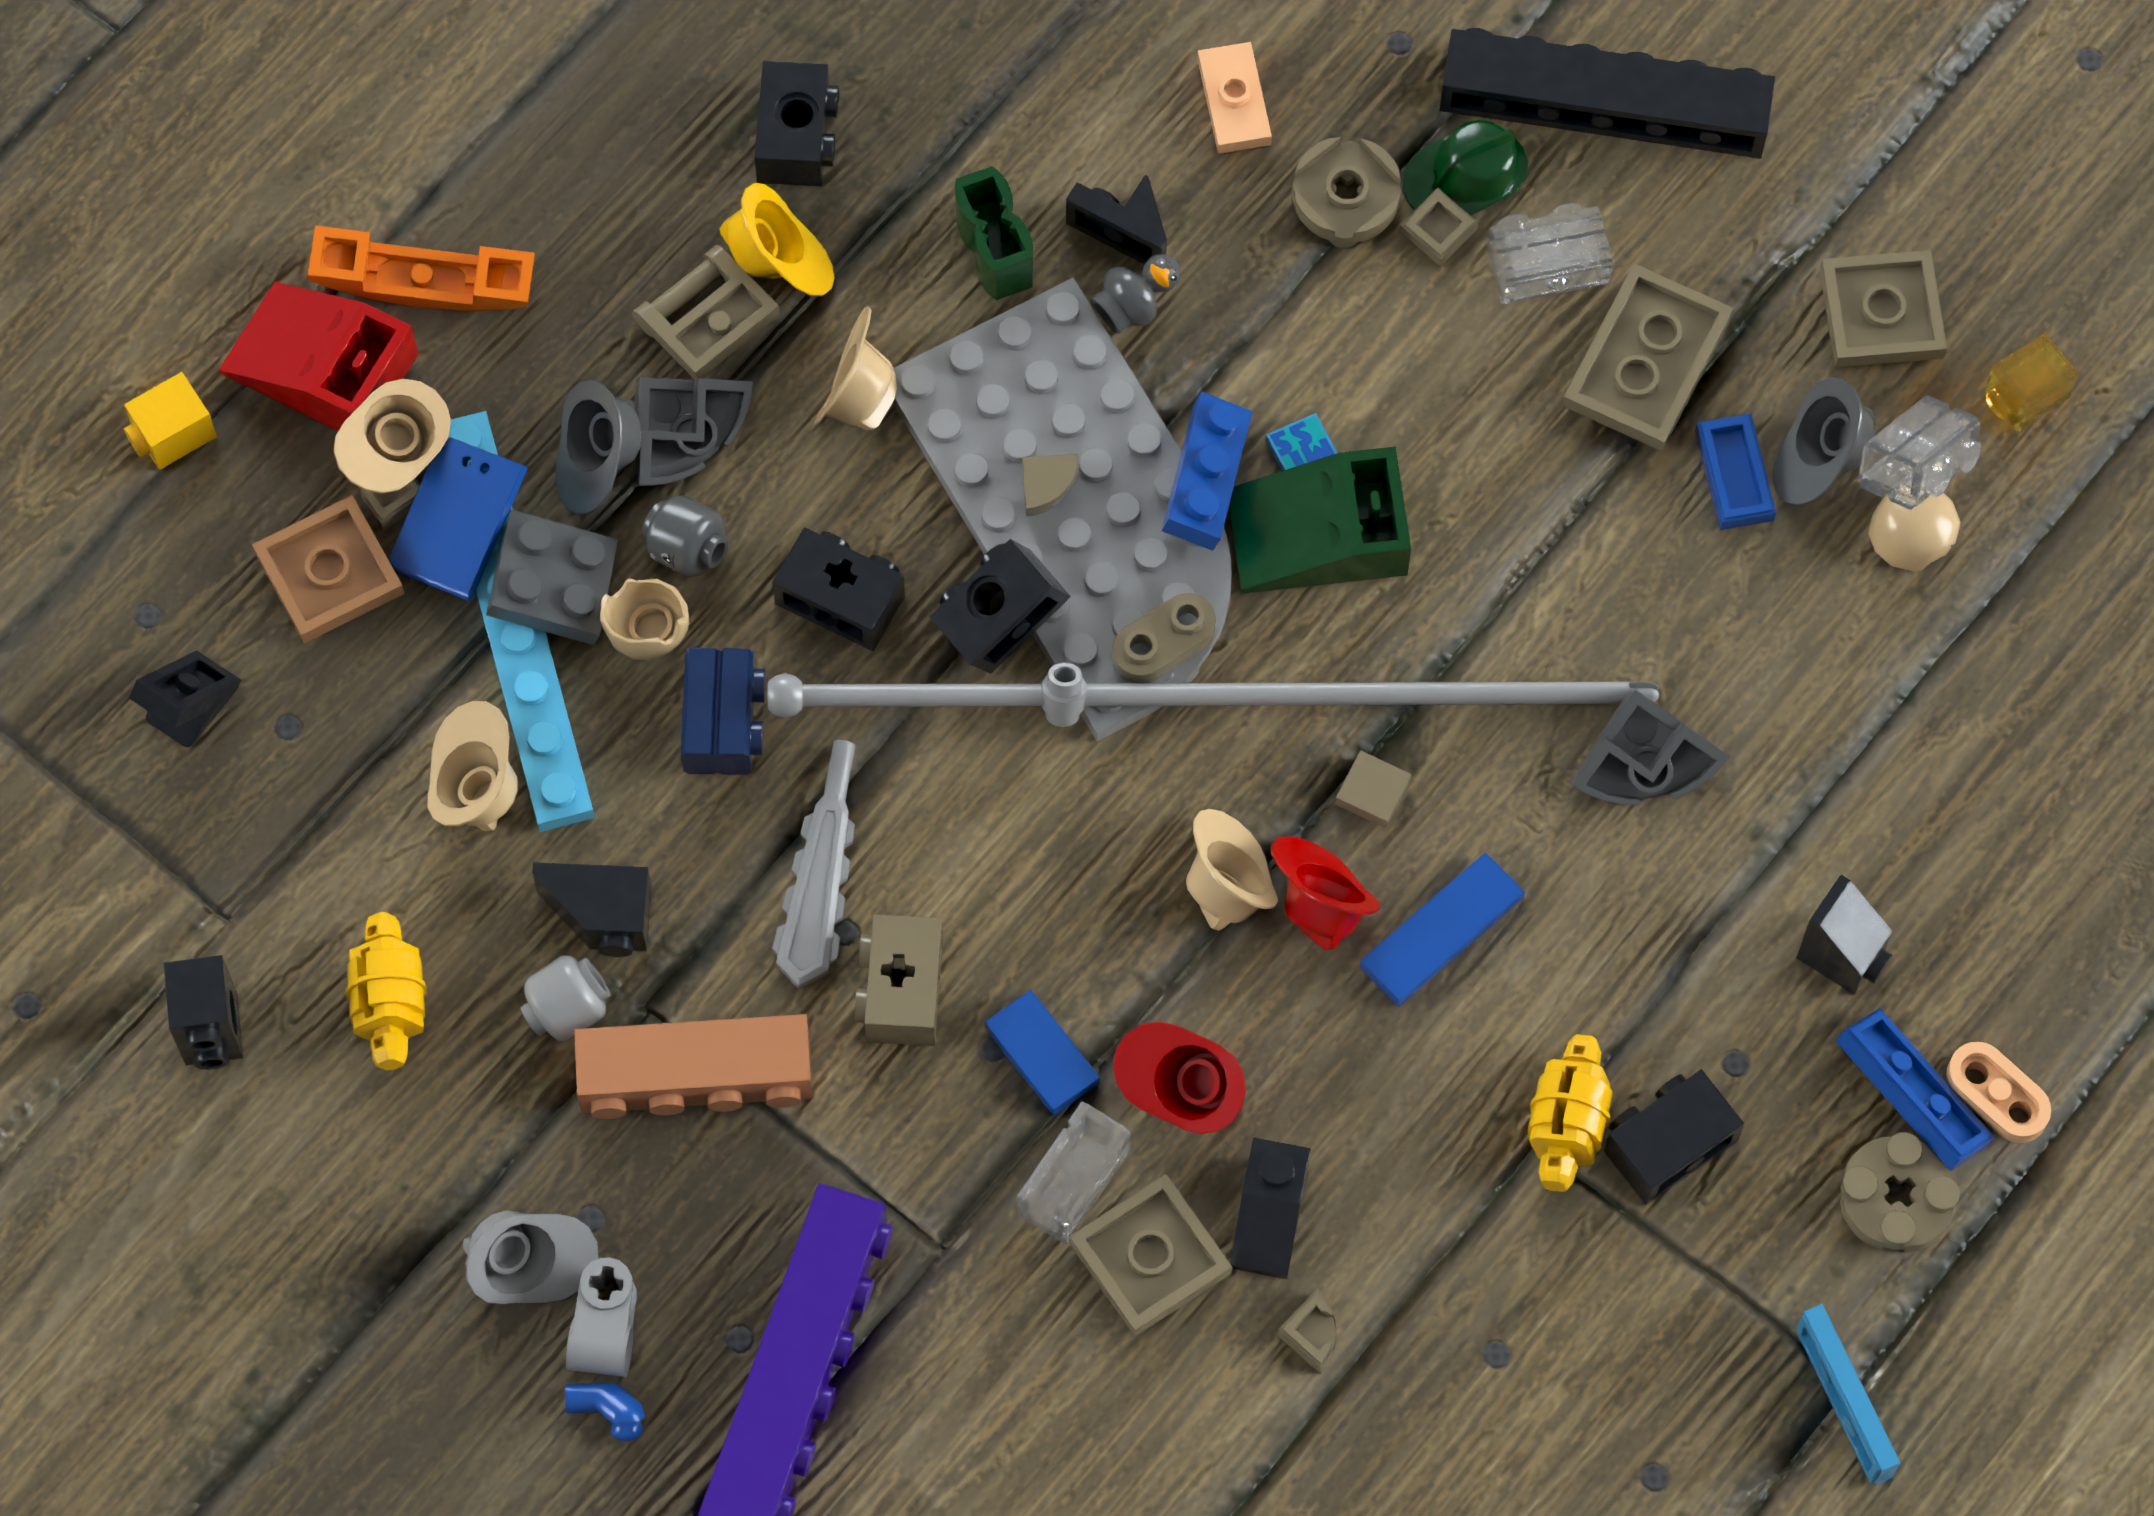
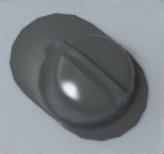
(1822, 441)
(595, 445)

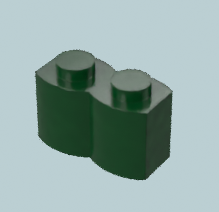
(994, 233)

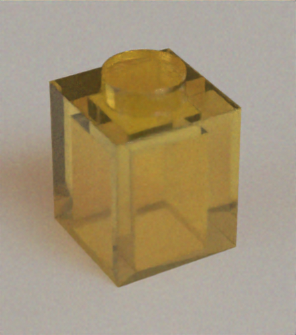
(2030, 382)

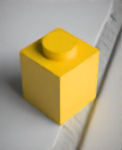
(168, 422)

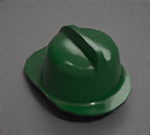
(1470, 166)

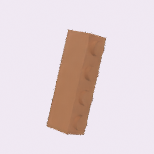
(693, 1065)

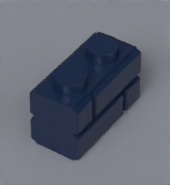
(720, 711)

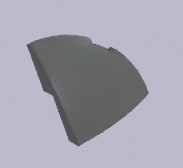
(685, 424)
(1646, 755)

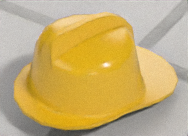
(775, 244)

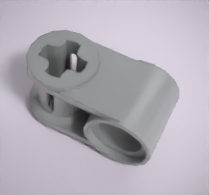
(603, 1329)

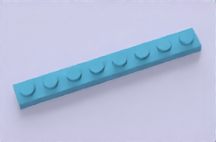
(531, 689)

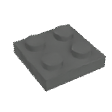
(551, 577)

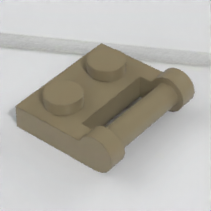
(717, 323)

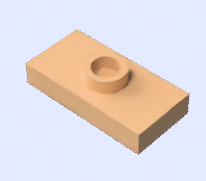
(1234, 97)

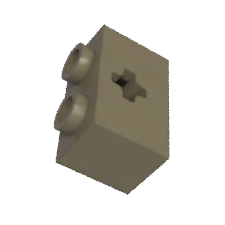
(906, 1012)

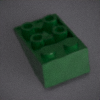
(1322, 523)

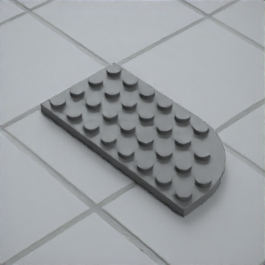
(1057, 385)

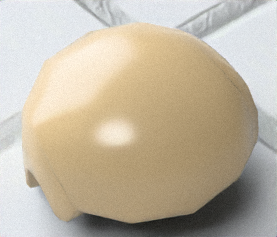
(1914, 536)
(645, 619)

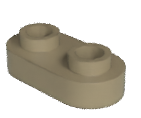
(1168, 638)

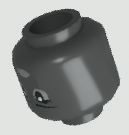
(685, 536)

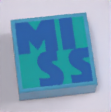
(1299, 443)

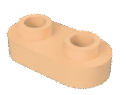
(2003, 1090)

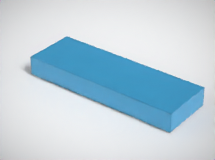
(1847, 1395)

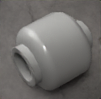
(565, 998)

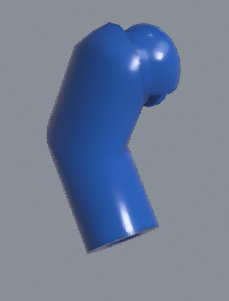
(611, 1402)

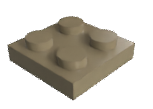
(1883, 308)
(1150, 1255)

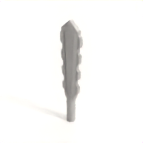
(814, 905)

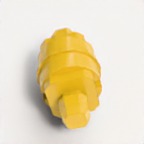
(386, 991)
(1570, 1113)

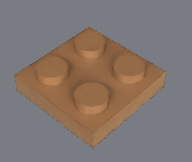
(328, 569)

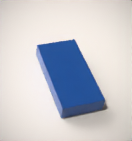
(1735, 471)
(1042, 1052)

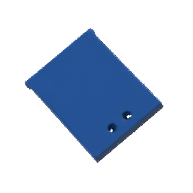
(456, 518)

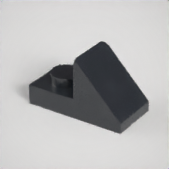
(1128, 229)
(185, 696)

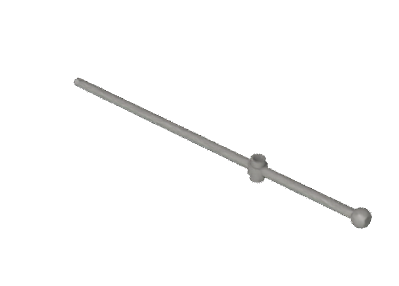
(1066, 694)

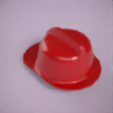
(1321, 891)
(1179, 1077)

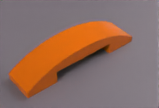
(418, 275)

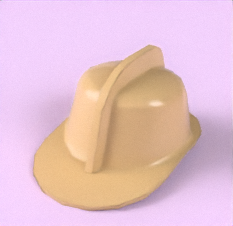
(863, 382)
(392, 436)
(471, 768)
(1229, 871)

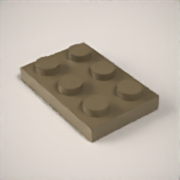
(1647, 357)

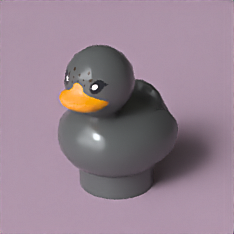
(1131, 297)

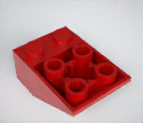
(319, 352)

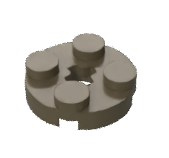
(1339, 219)
(1895, 1226)

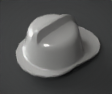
(528, 1257)

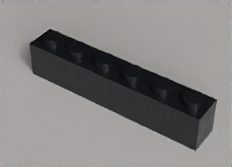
(1607, 92)

